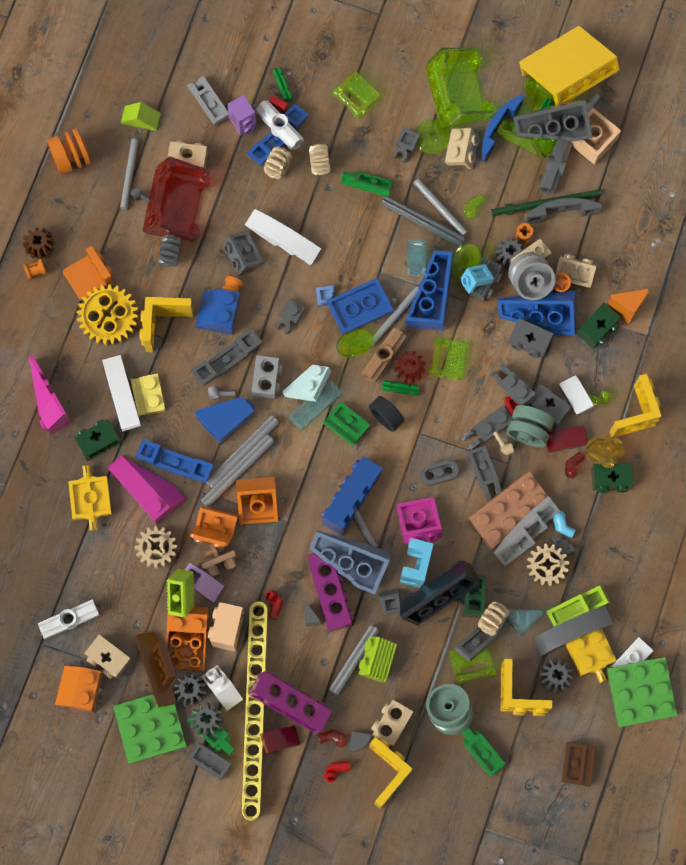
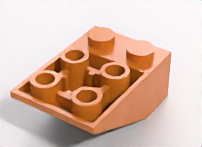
(188, 639)

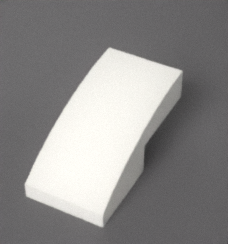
(576, 395)

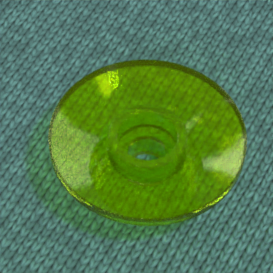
(432, 144)
(465, 257)
(354, 343)

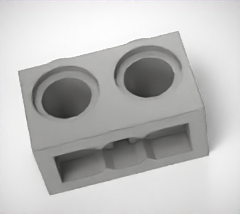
(262, 377)

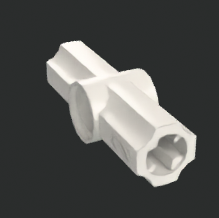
(273, 117)
(56, 623)

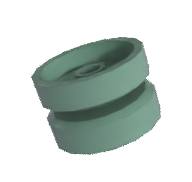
(530, 426)
(449, 709)

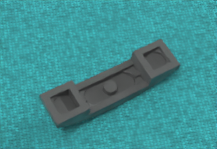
(585, 206)
(227, 358)
(572, 630)

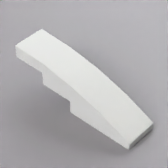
(283, 236)
(121, 393)

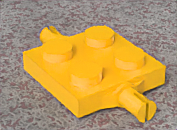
(90, 498)
(591, 654)

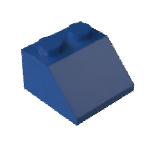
(218, 311)

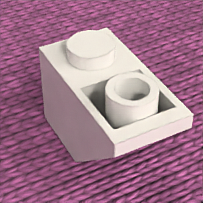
(222, 687)

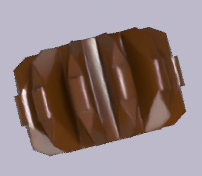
(35, 249)

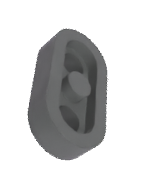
(439, 473)

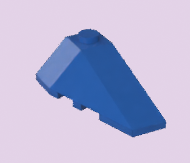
(552, 313)

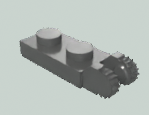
(514, 387)
(484, 430)
(484, 470)

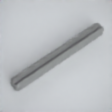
(242, 451)
(237, 471)

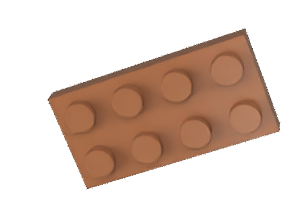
(507, 509)

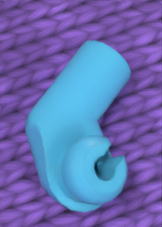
(561, 526)

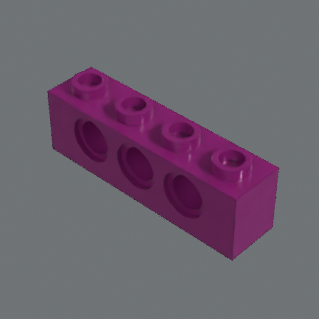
(333, 621)
(279, 703)

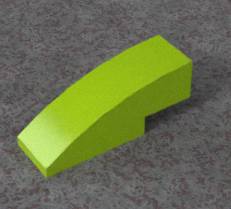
(579, 605)

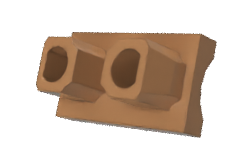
(210, 563)

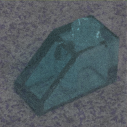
(416, 257)

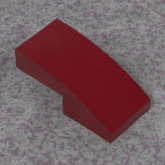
(567, 438)
(280, 739)

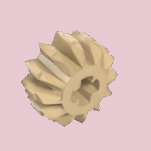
(319, 159)
(277, 162)
(493, 618)

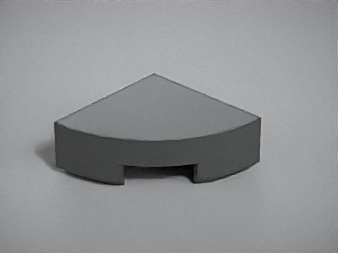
(567, 548)
(358, 741)

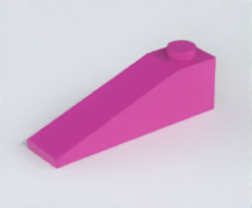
(48, 405)
(150, 491)

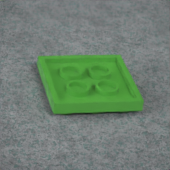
(641, 691)
(148, 729)

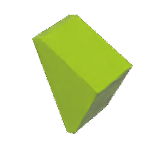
(141, 116)

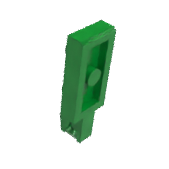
(367, 182)
(218, 741)
(482, 751)

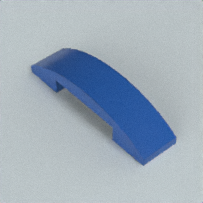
(510, 109)
(261, 150)
(174, 462)

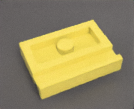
(148, 395)

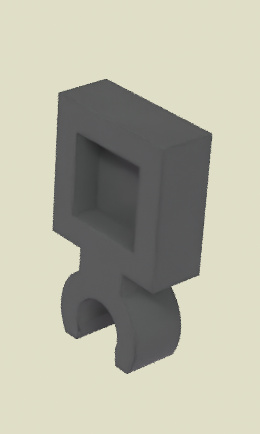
(406, 142)
(291, 314)

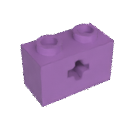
(242, 115)

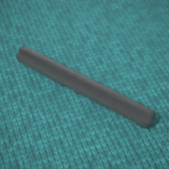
(423, 220)

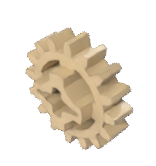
(150, 553)
(548, 573)

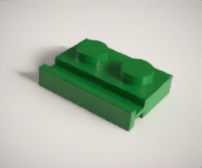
(346, 424)

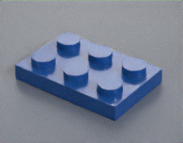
(359, 306)

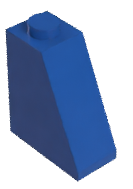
(225, 418)

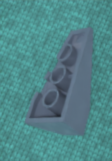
(355, 560)

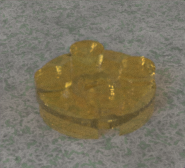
(598, 452)

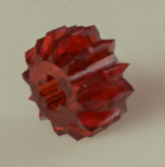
(404, 371)

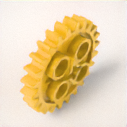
(93, 306)

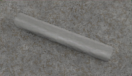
(353, 661)

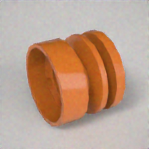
(68, 151)

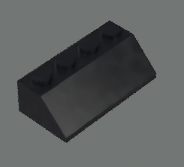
(439, 593)

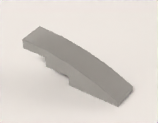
(525, 531)

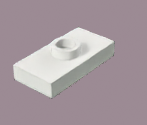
(636, 652)

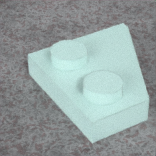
(308, 384)

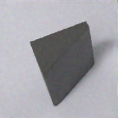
(390, 601)
(310, 617)

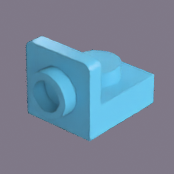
(475, 277)

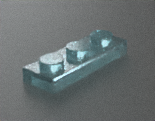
(310, 410)

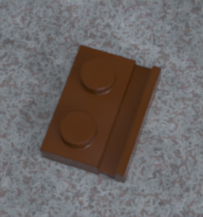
(578, 764)

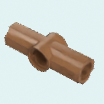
(390, 346)

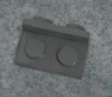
(242, 252)

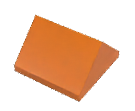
(627, 303)

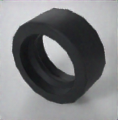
(386, 413)

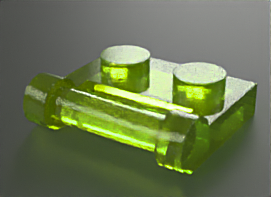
(360, 90)
(454, 359)
(459, 662)

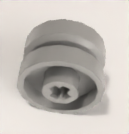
(531, 276)

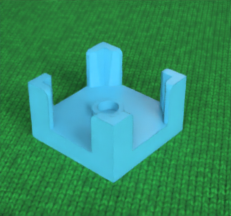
(422, 551)

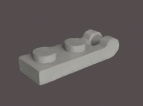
(208, 100)

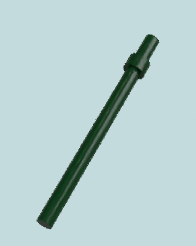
(510, 209)

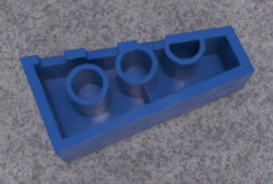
(432, 298)
(354, 492)

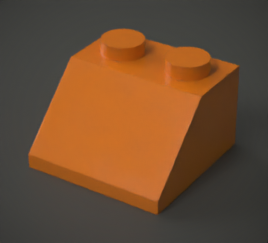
(257, 500)
(79, 688)

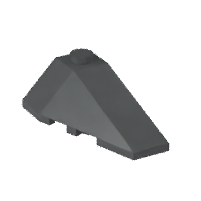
(558, 122)

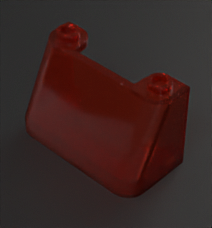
(175, 199)

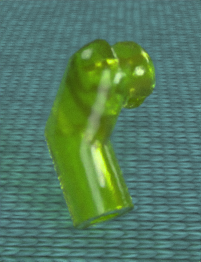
(470, 206)
(604, 398)

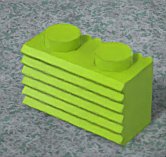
(180, 593)
(377, 659)

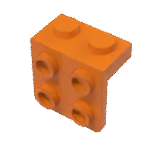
(88, 273)
(214, 527)

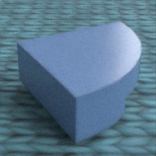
(324, 294)

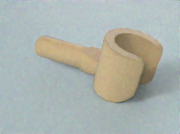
(505, 448)

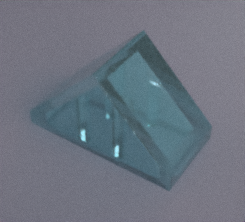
(522, 620)

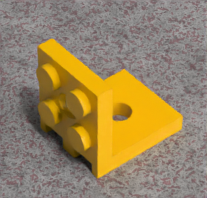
(161, 307)
(650, 408)
(518, 706)
(396, 760)

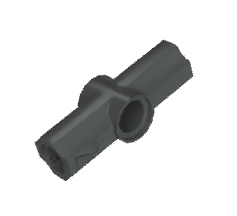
(555, 166)

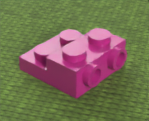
(419, 520)

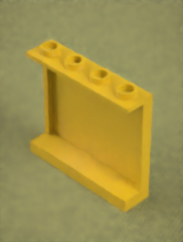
(570, 65)

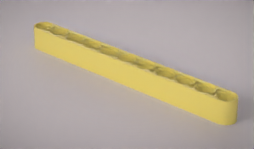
(250, 720)

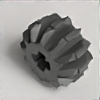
(510, 245)
(169, 250)
(563, 680)
(196, 687)
(202, 725)

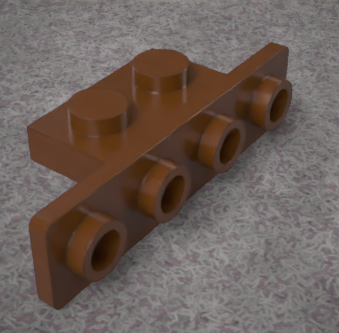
(158, 667)

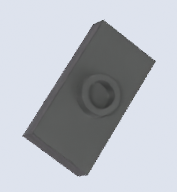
(210, 761)

